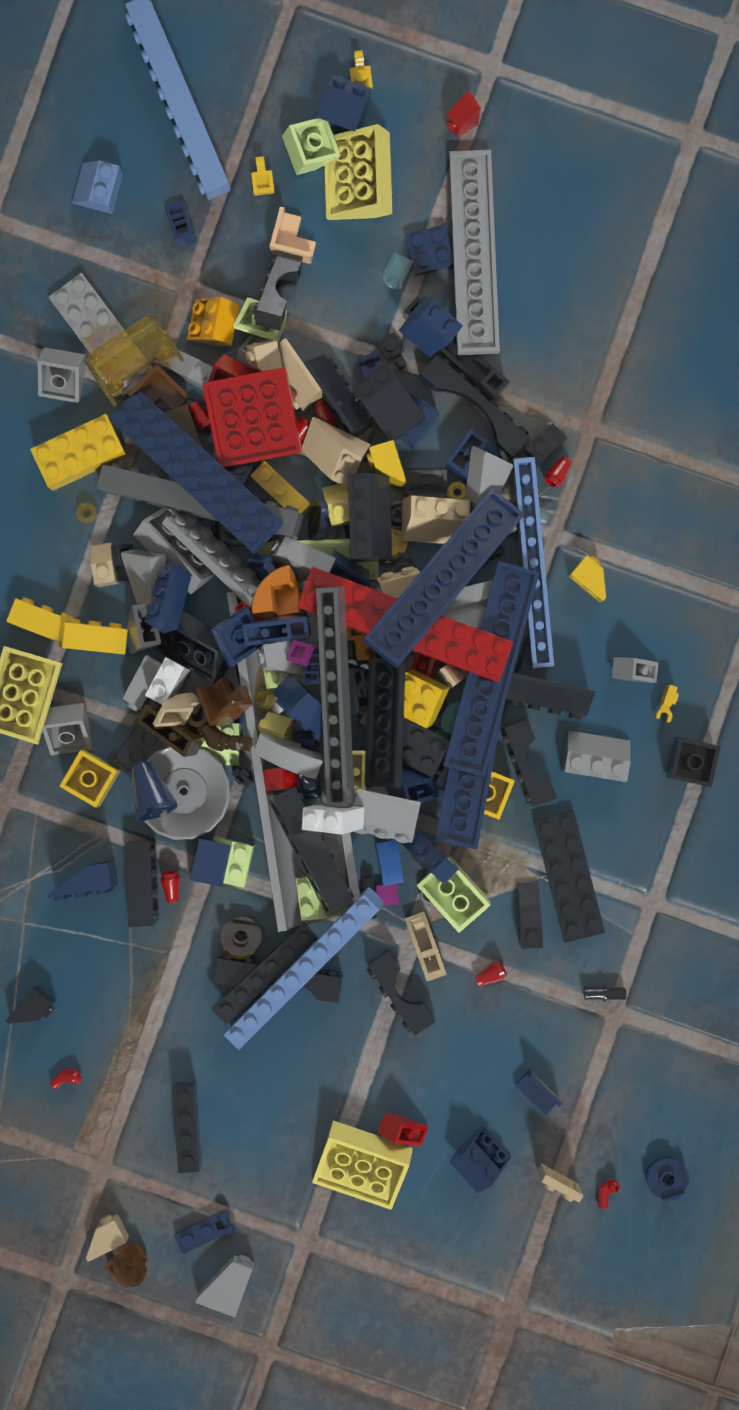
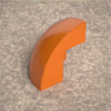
(277, 595)

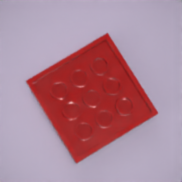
(252, 417)

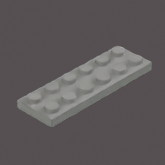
(91, 320)
(214, 555)

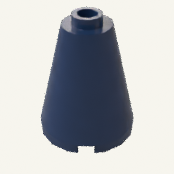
(150, 792)

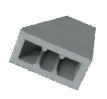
(485, 473)
(299, 557)
(142, 572)
(274, 658)
(141, 682)
(227, 1286)

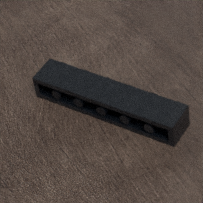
(312, 853)

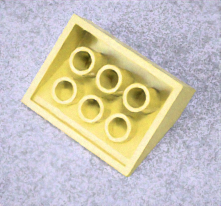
(361, 178)
(25, 693)
(362, 1165)

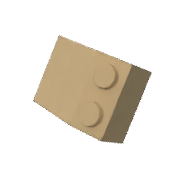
(334, 450)

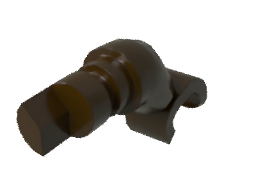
(218, 739)

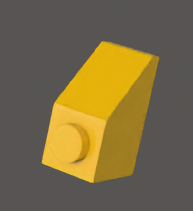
(590, 577)

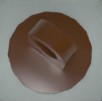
(128, 1265)

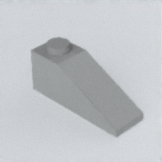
(190, 369)

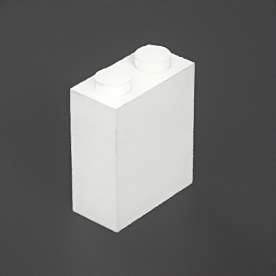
(167, 681)
(333, 819)

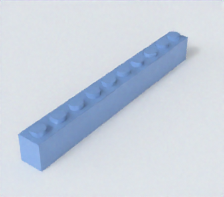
(178, 98)
(533, 558)
(304, 967)

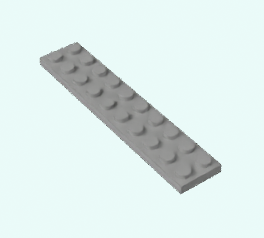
(474, 252)

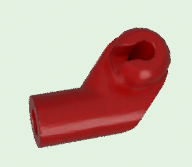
(66, 1075)

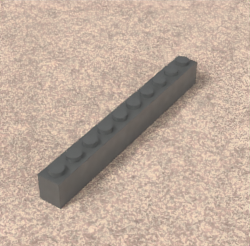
(171, 495)
(335, 696)

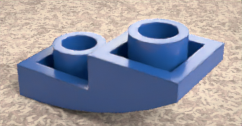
(389, 862)

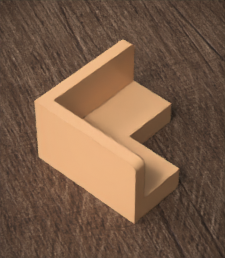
(286, 239)

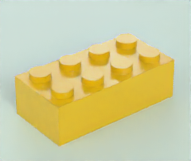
(78, 452)

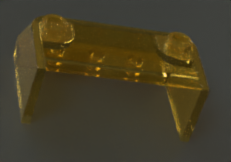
(130, 353)

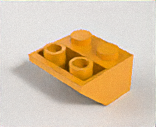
(213, 321)

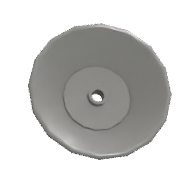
(206, 795)

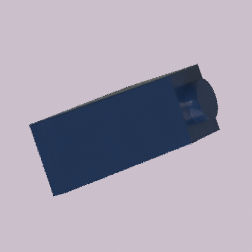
(277, 629)
(309, 787)

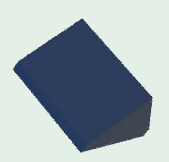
(209, 862)

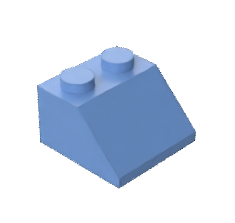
(98, 186)

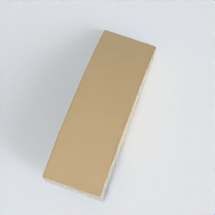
(177, 710)
(425, 946)

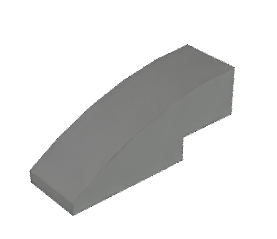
(288, 755)

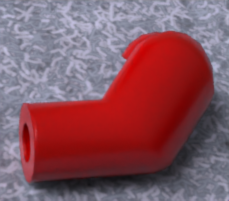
(607, 1188)

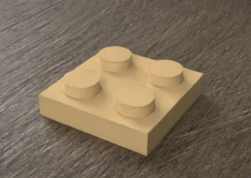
(555, 1181)

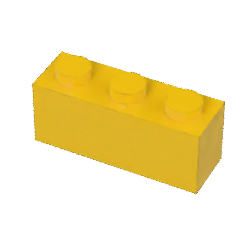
(279, 489)
(36, 619)
(93, 636)

